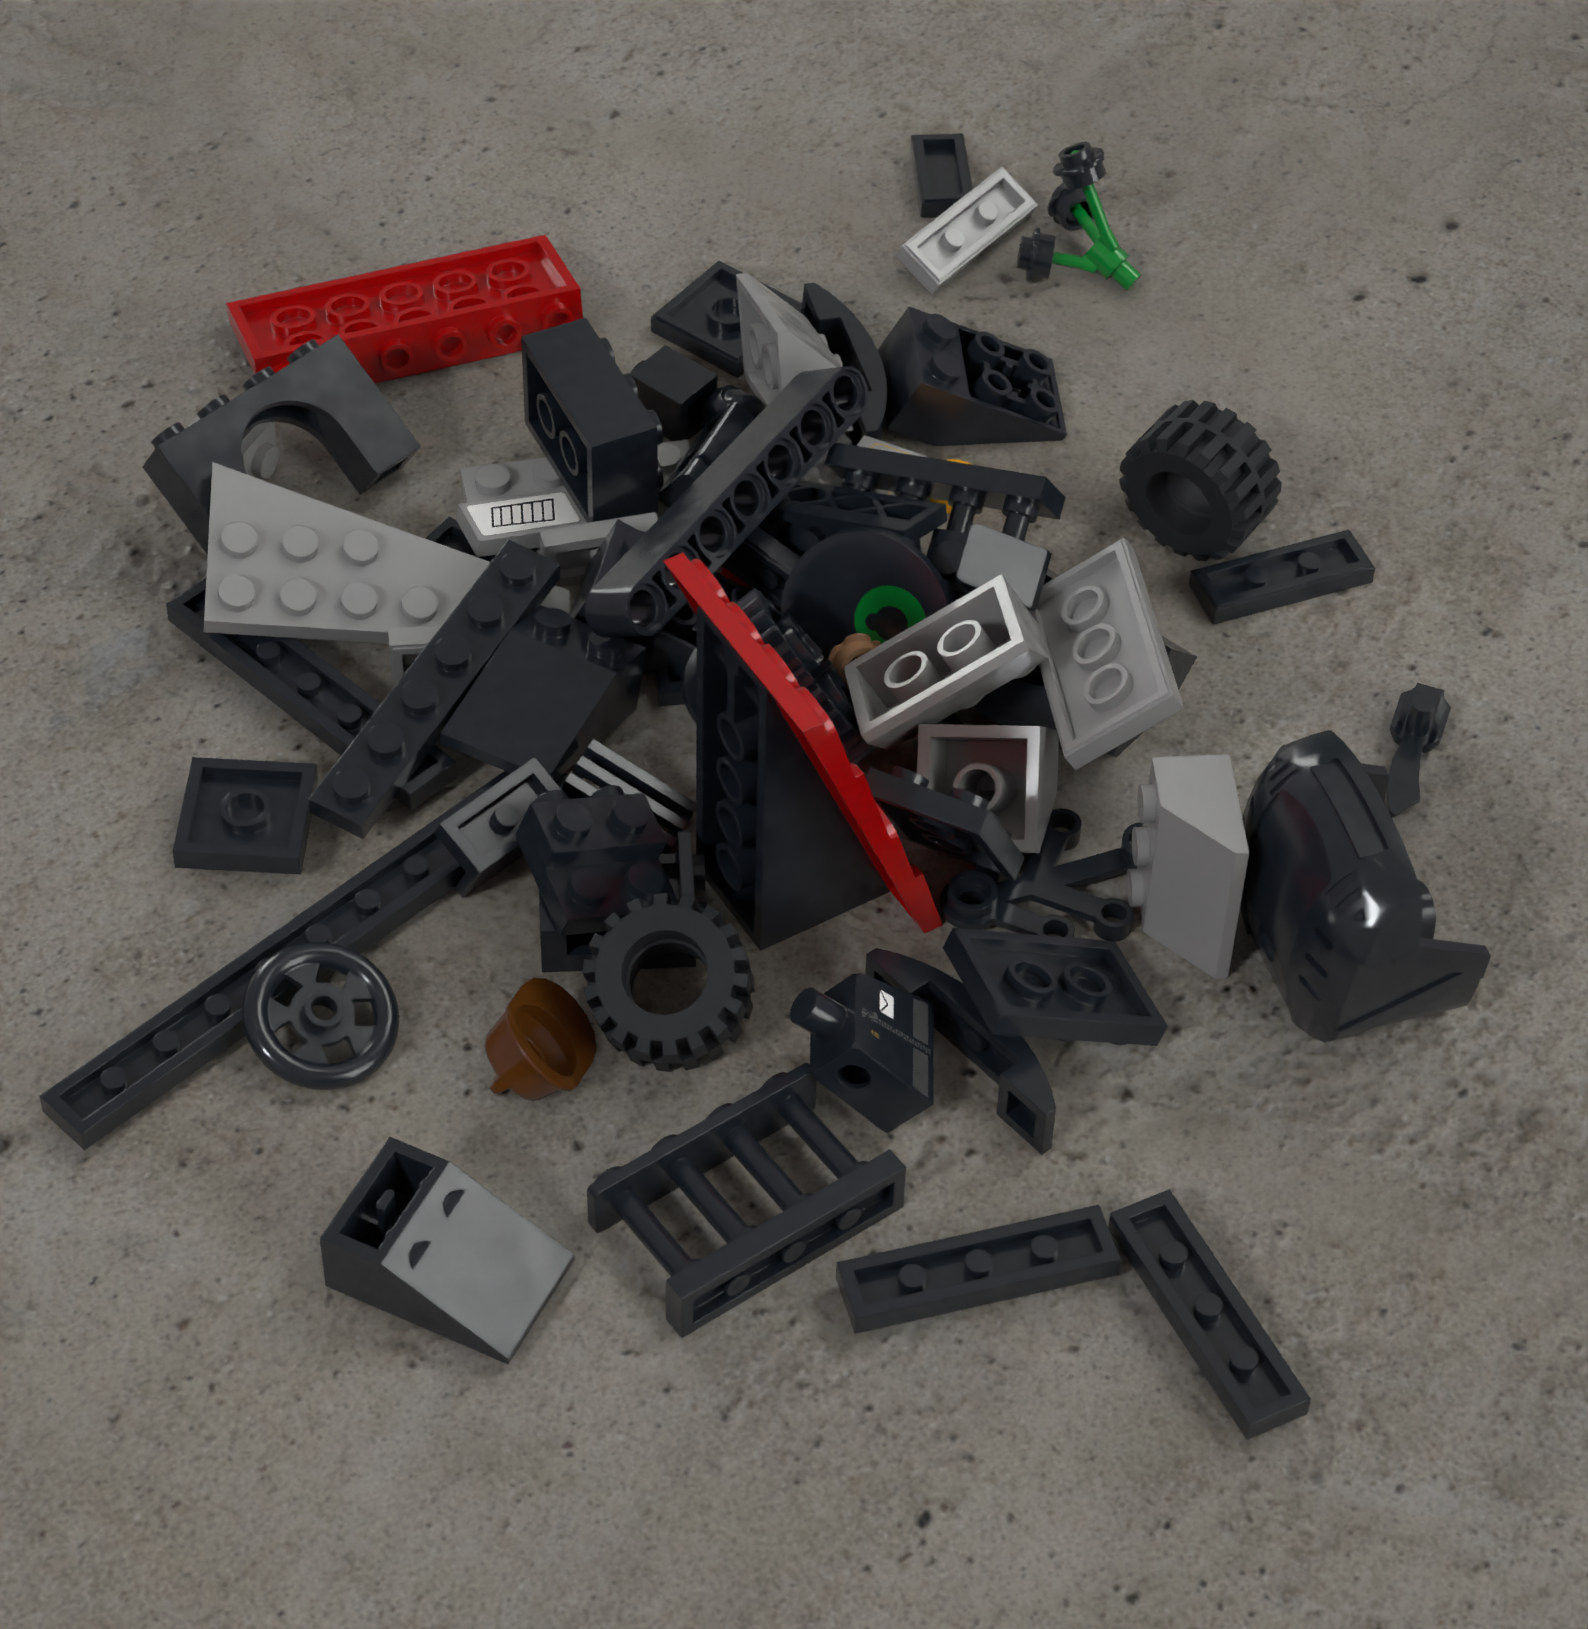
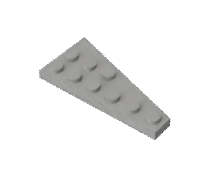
(321, 571)

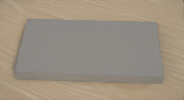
(1105, 655)

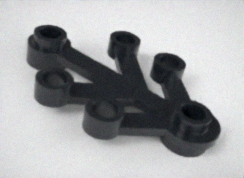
(980, 901)

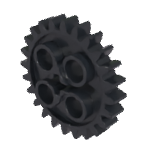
(804, 660)

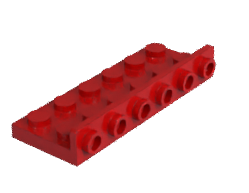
(417, 312)

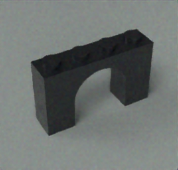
(319, 392)

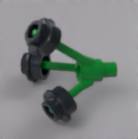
(1075, 207)

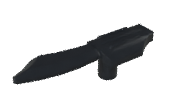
(1416, 729)

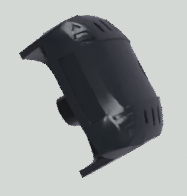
(1340, 899)

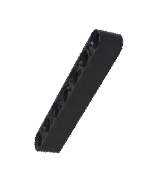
(728, 500)

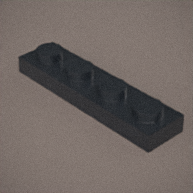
(977, 1268)
(1209, 1314)

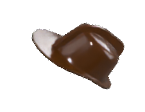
(540, 1042)

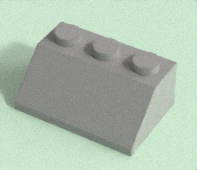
(776, 340)
(944, 664)
(1190, 859)

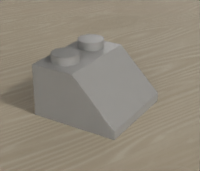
(1001, 763)

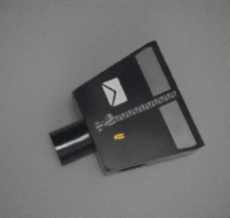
(871, 1047)

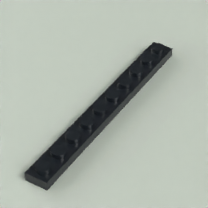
(210, 1015)

